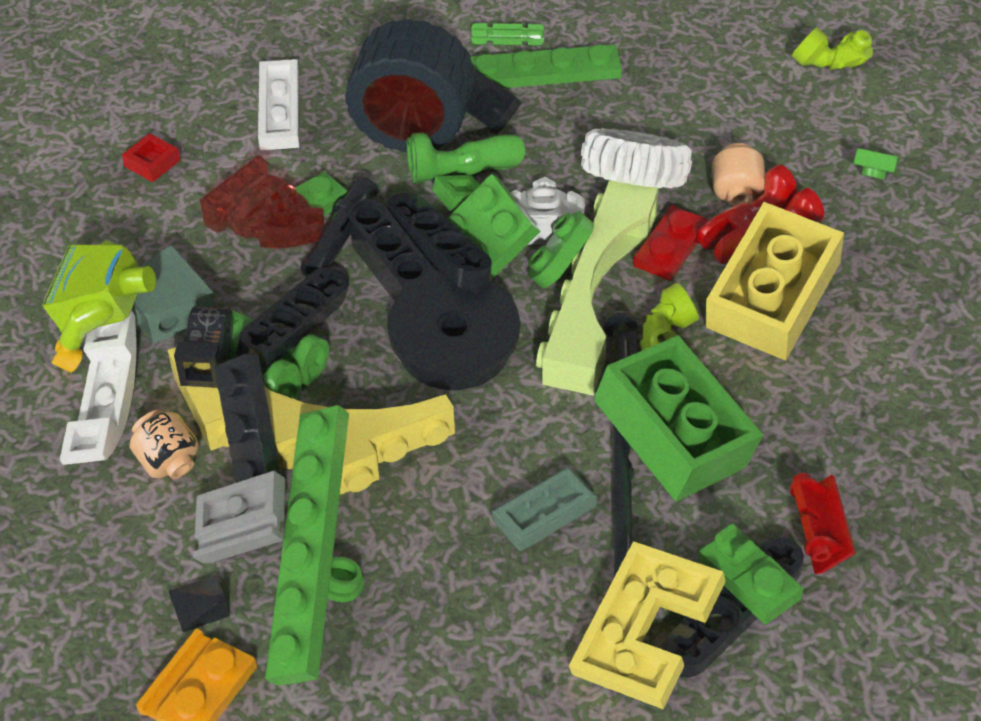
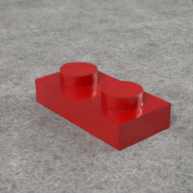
(669, 243)

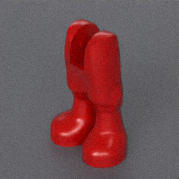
(730, 226)

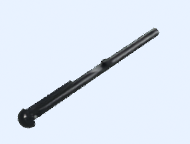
(623, 329)

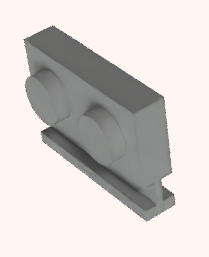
(239, 517)

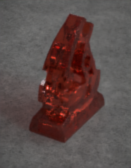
(262, 208)

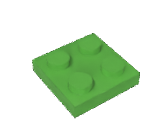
(495, 222)

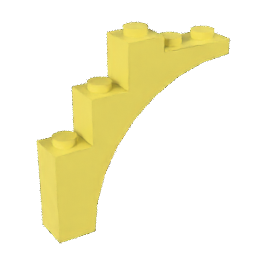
(370, 438)

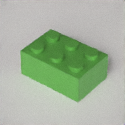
(677, 417)

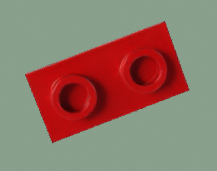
(822, 521)

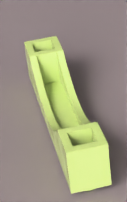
(577, 343)

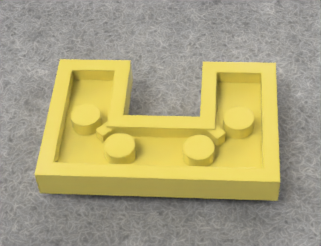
(613, 645)

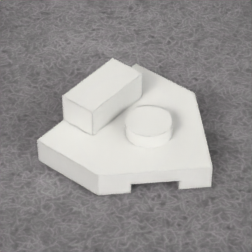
(546, 205)

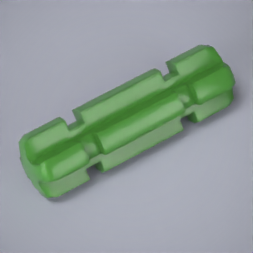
(507, 34)

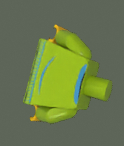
(90, 291)

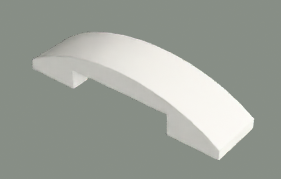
(105, 395)

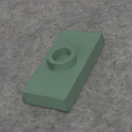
(544, 509)

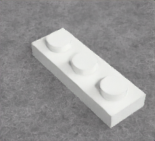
(278, 105)

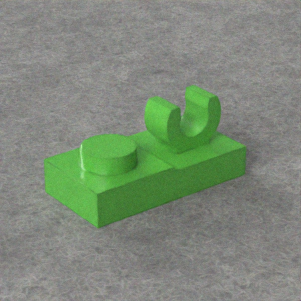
(751, 574)

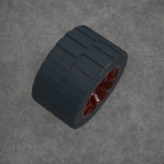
(410, 82)

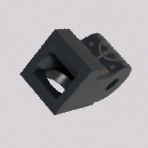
(205, 341)

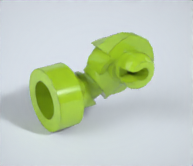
(850, 52)
(673, 309)

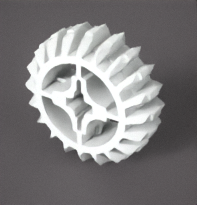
(636, 158)

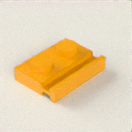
(197, 681)

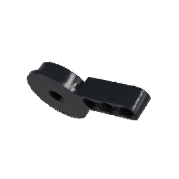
(427, 303)

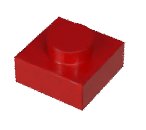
(151, 157)

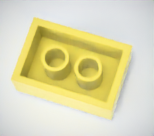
(774, 280)

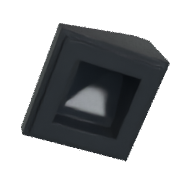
(199, 603)

